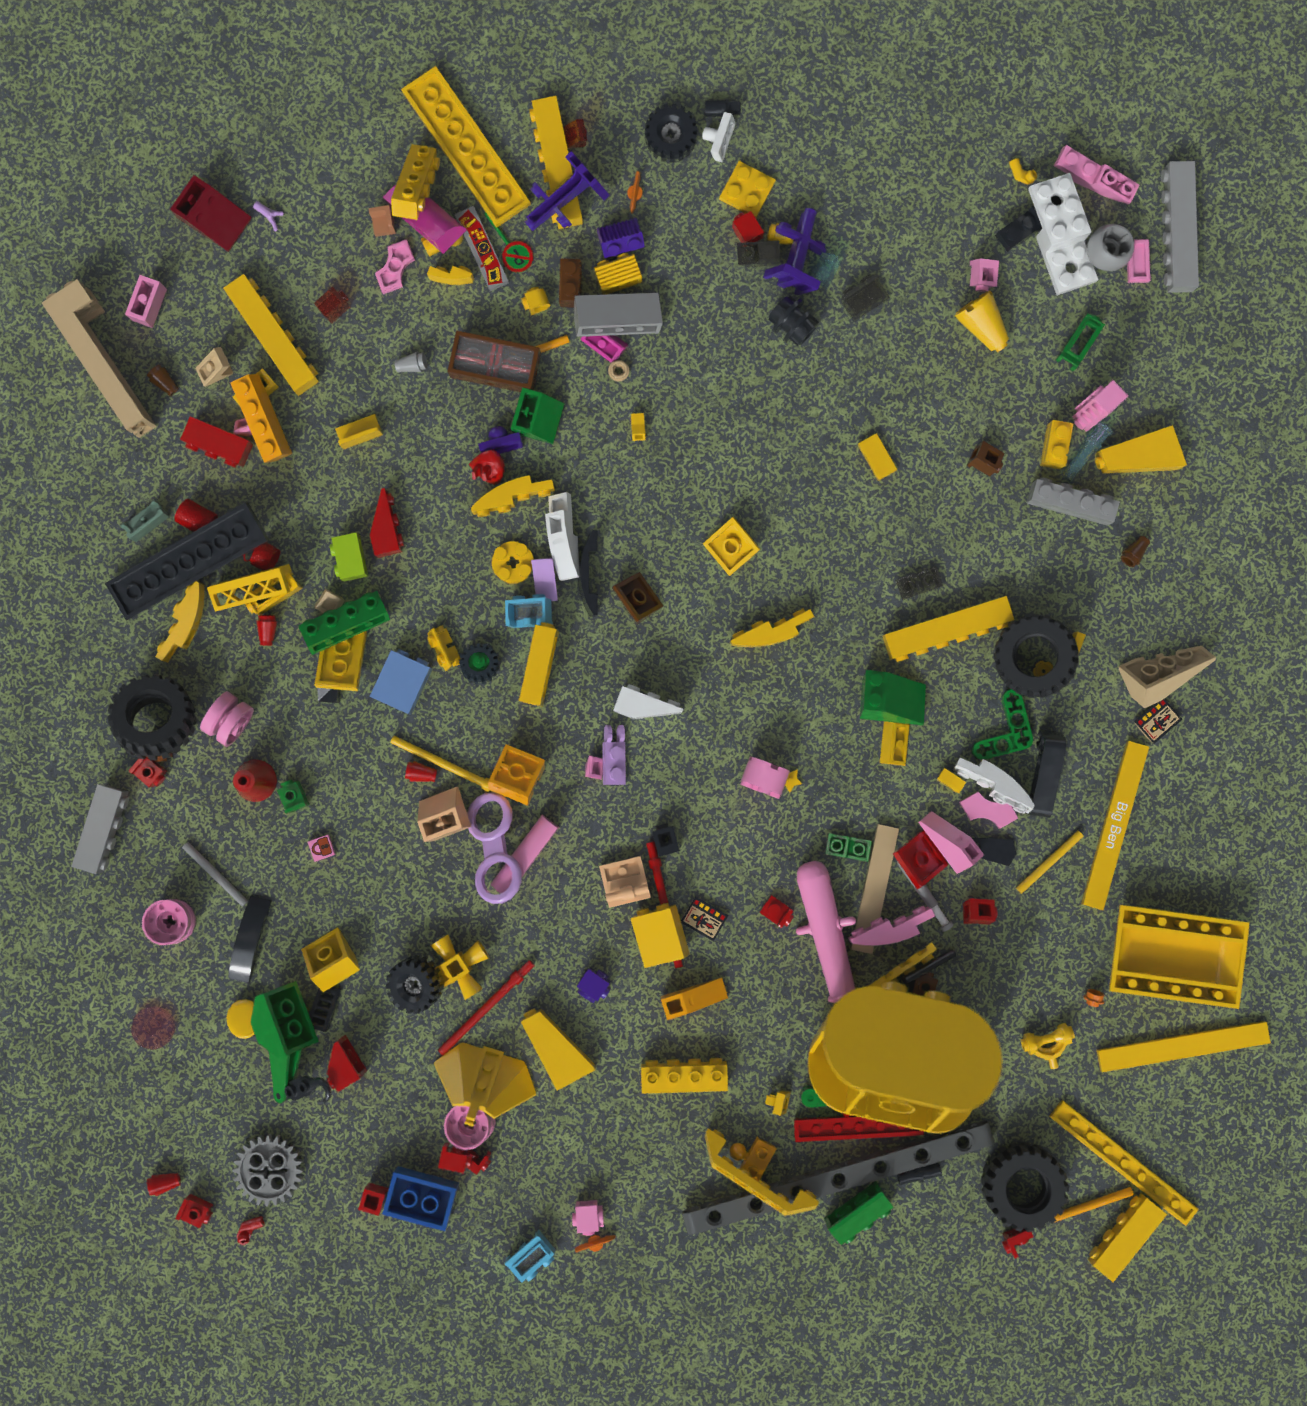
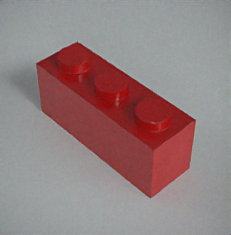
(216, 442)

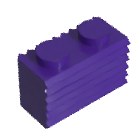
(620, 237)

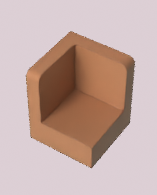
(382, 220)

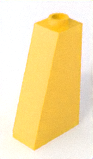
(1149, 452)
(558, 1053)

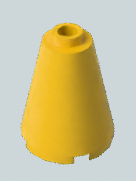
(984, 321)

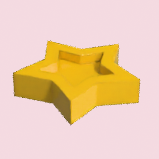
(792, 780)

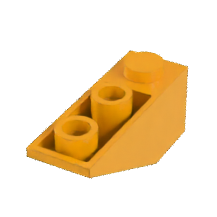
(693, 998)

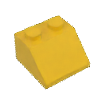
(330, 960)

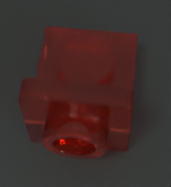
(575, 134)

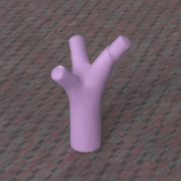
(268, 213)

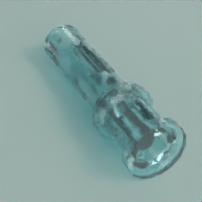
(1092, 444)

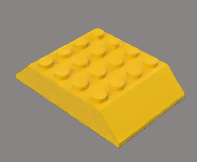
(1179, 956)

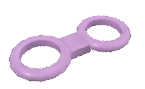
(494, 848)

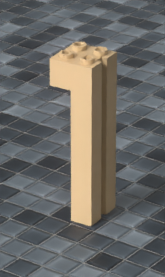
(71, 312)

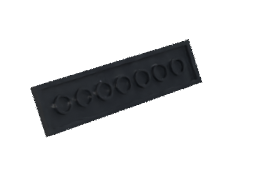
(187, 561)

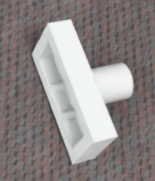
(720, 136)

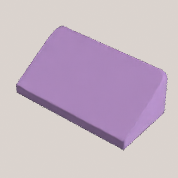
(544, 578)

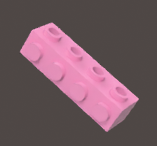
(1098, 405)

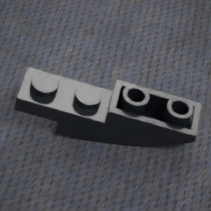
(1022, 227)

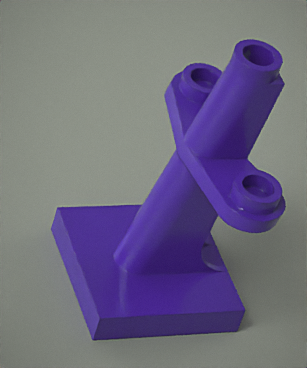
(568, 191)
(791, 272)

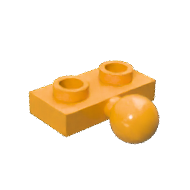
(756, 1159)

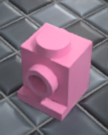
(984, 274)

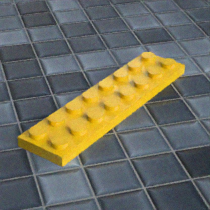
(466, 146)

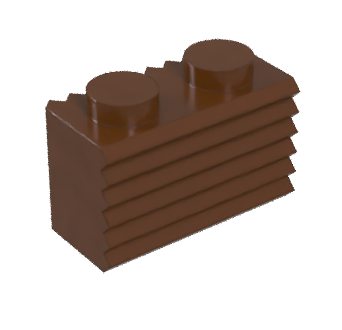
(569, 281)

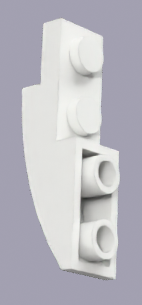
(561, 538)
(1004, 787)

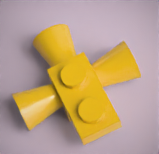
(459, 965)

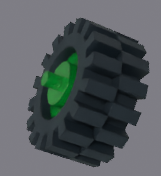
(479, 663)

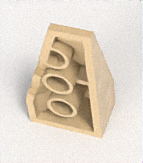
(1159, 677)

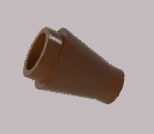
(162, 379)
(1134, 553)

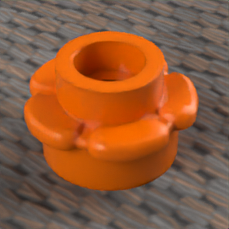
(1094, 997)

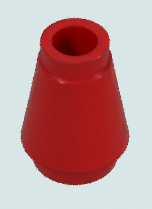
(266, 629)
(419, 773)
(162, 1183)

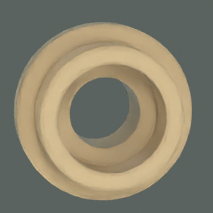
(618, 364)

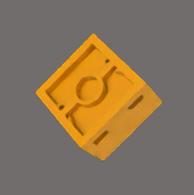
(516, 774)

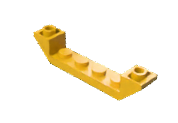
(803, 1202)

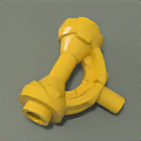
(1062, 1036)

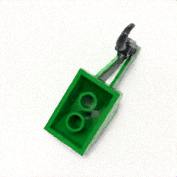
(284, 1030)

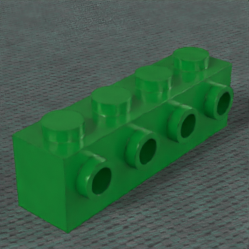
(344, 622)

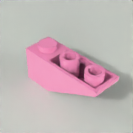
(953, 843)

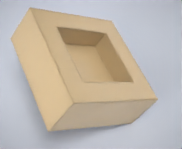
(329, 601)

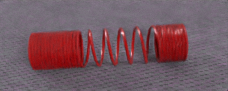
(196, 516)

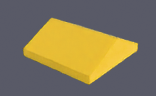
(731, 546)

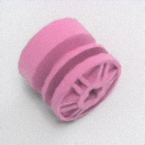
(159, 930)
(464, 1135)

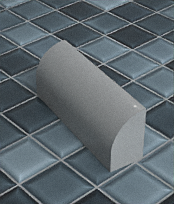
(617, 314)

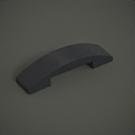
(589, 601)
(248, 939)

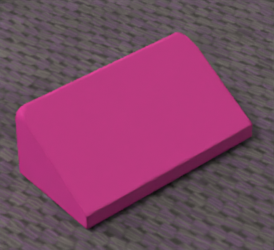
(608, 346)

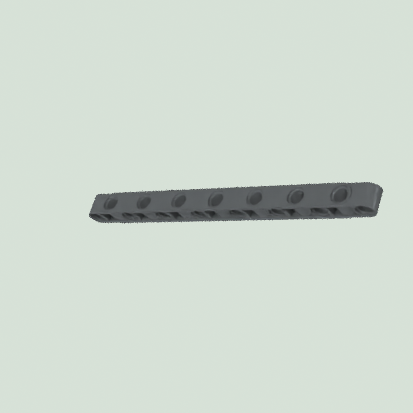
(855, 1172)

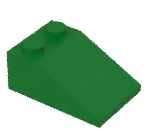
(892, 698)

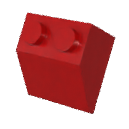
(344, 1065)

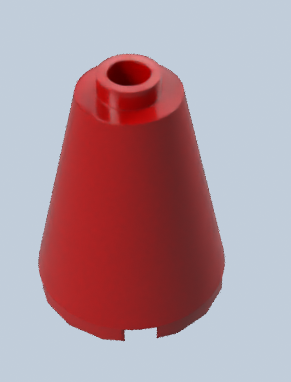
(255, 780)

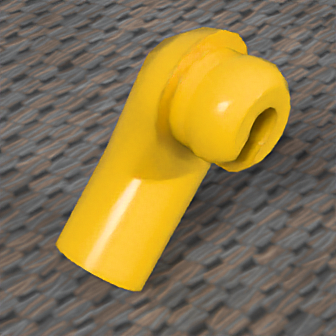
(1021, 175)

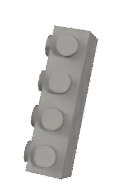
(1073, 502)
(100, 829)

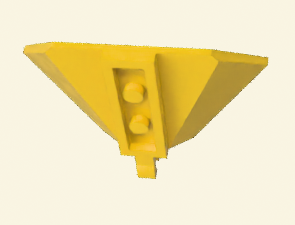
(484, 1080)

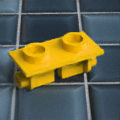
(445, 656)

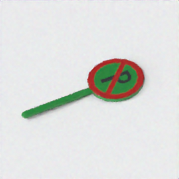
(516, 255)

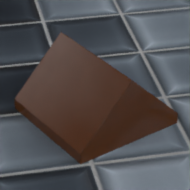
(637, 597)

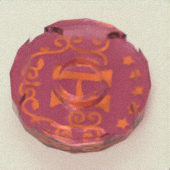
(157, 1032)

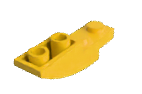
(503, 496)
(188, 614)
(764, 635)

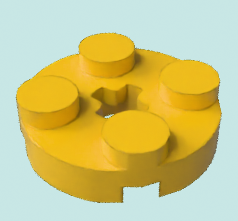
(504, 571)

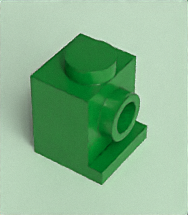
(299, 800)

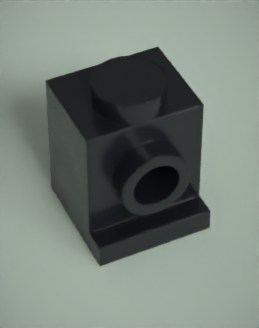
(669, 847)

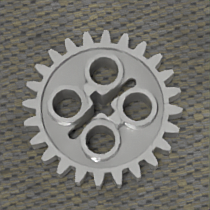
(269, 1189)

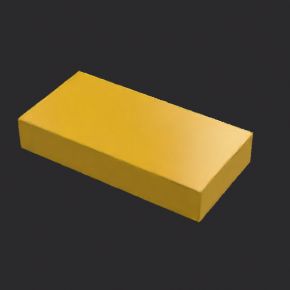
(877, 457)

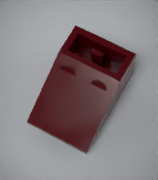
(210, 213)

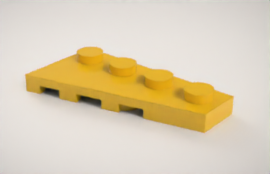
(908, 966)

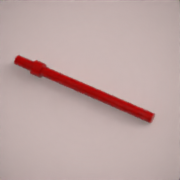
(655, 864)
(515, 978)

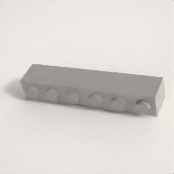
(1180, 226)

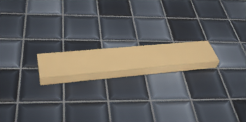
(876, 880)

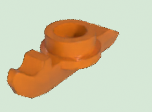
(635, 192)
(595, 1243)

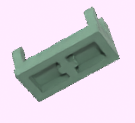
(145, 521)

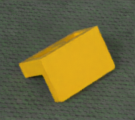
(358, 431)

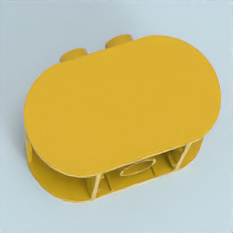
(904, 1058)

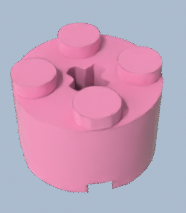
(764, 777)

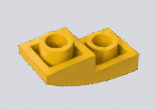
(457, 275)

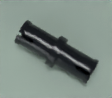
(920, 1174)

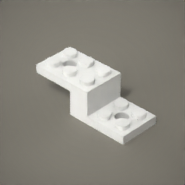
(1063, 233)

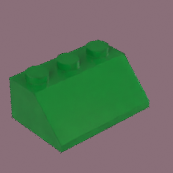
(858, 1213)

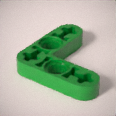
(1012, 737)

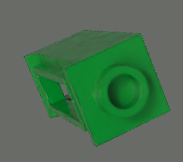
(1093, 322)

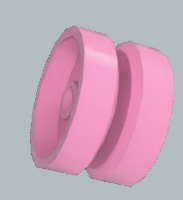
(226, 718)

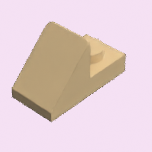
(214, 367)

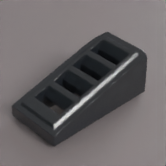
(330, 1009)

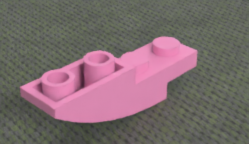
(1097, 178)
(883, 933)

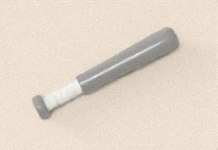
(931, 902)

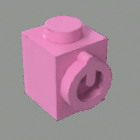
(588, 1217)

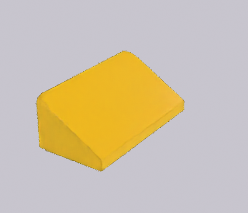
(894, 743)

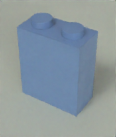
(401, 681)

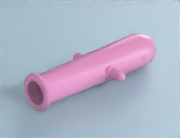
(825, 927)

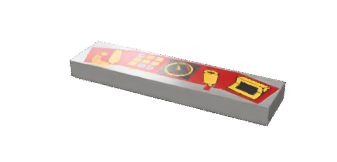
(482, 249)

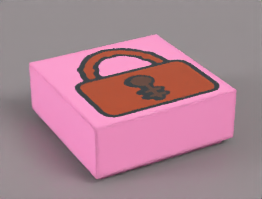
(321, 848)

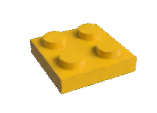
(747, 189)

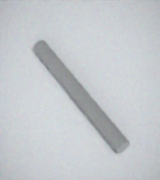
(215, 874)

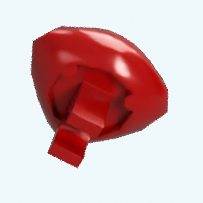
(488, 466)

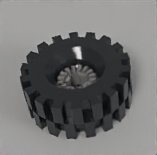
(678, 122)
(403, 988)

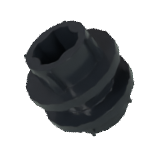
(793, 320)

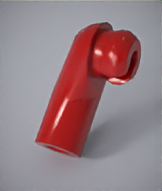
(246, 1229)

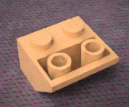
(442, 815)

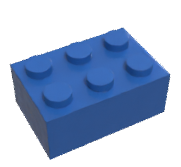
(420, 1198)

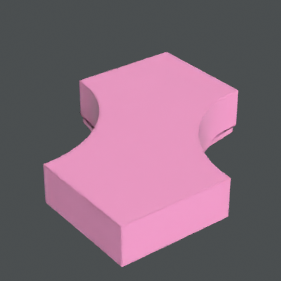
(398, 259)
(978, 807)

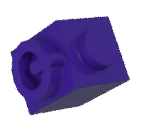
(593, 985)

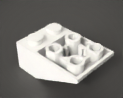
(638, 705)

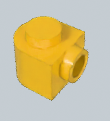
(535, 300)

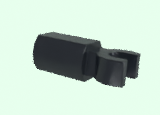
(716, 108)

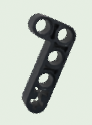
(1047, 772)

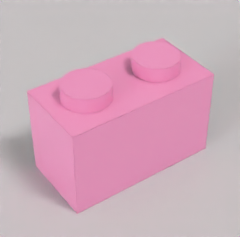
(146, 301)

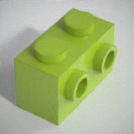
(349, 557)

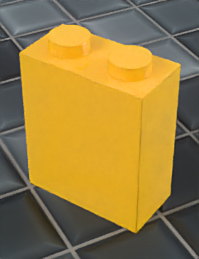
(660, 935)

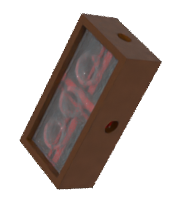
(493, 362)

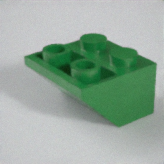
(537, 416)

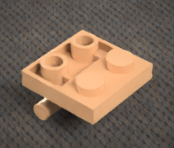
(624, 881)

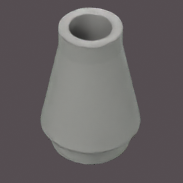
(412, 363)

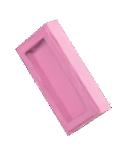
(1139, 265)

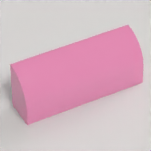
(526, 852)

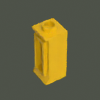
(260, 609)

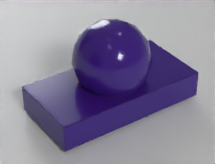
(501, 441)

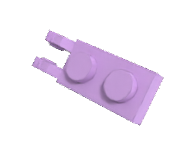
(614, 757)

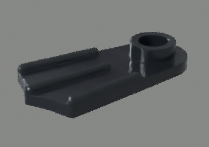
(997, 850)

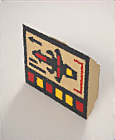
(1157, 720)
(704, 918)

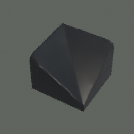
(329, 695)

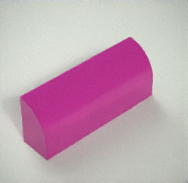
(434, 224)

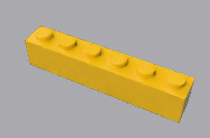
(553, 153)
(271, 335)
(948, 628)

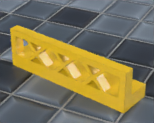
(251, 579)

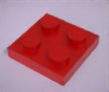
(920, 859)

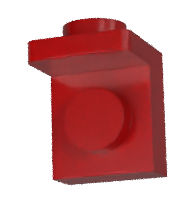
(777, 912)
(478, 1165)
(1014, 1237)

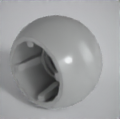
(1107, 243)

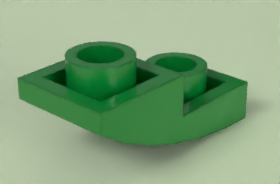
(848, 847)

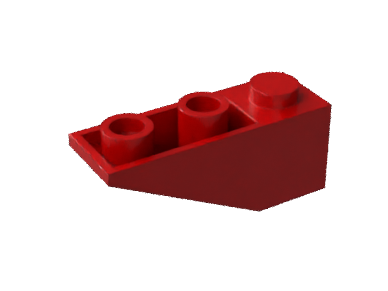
(384, 532)

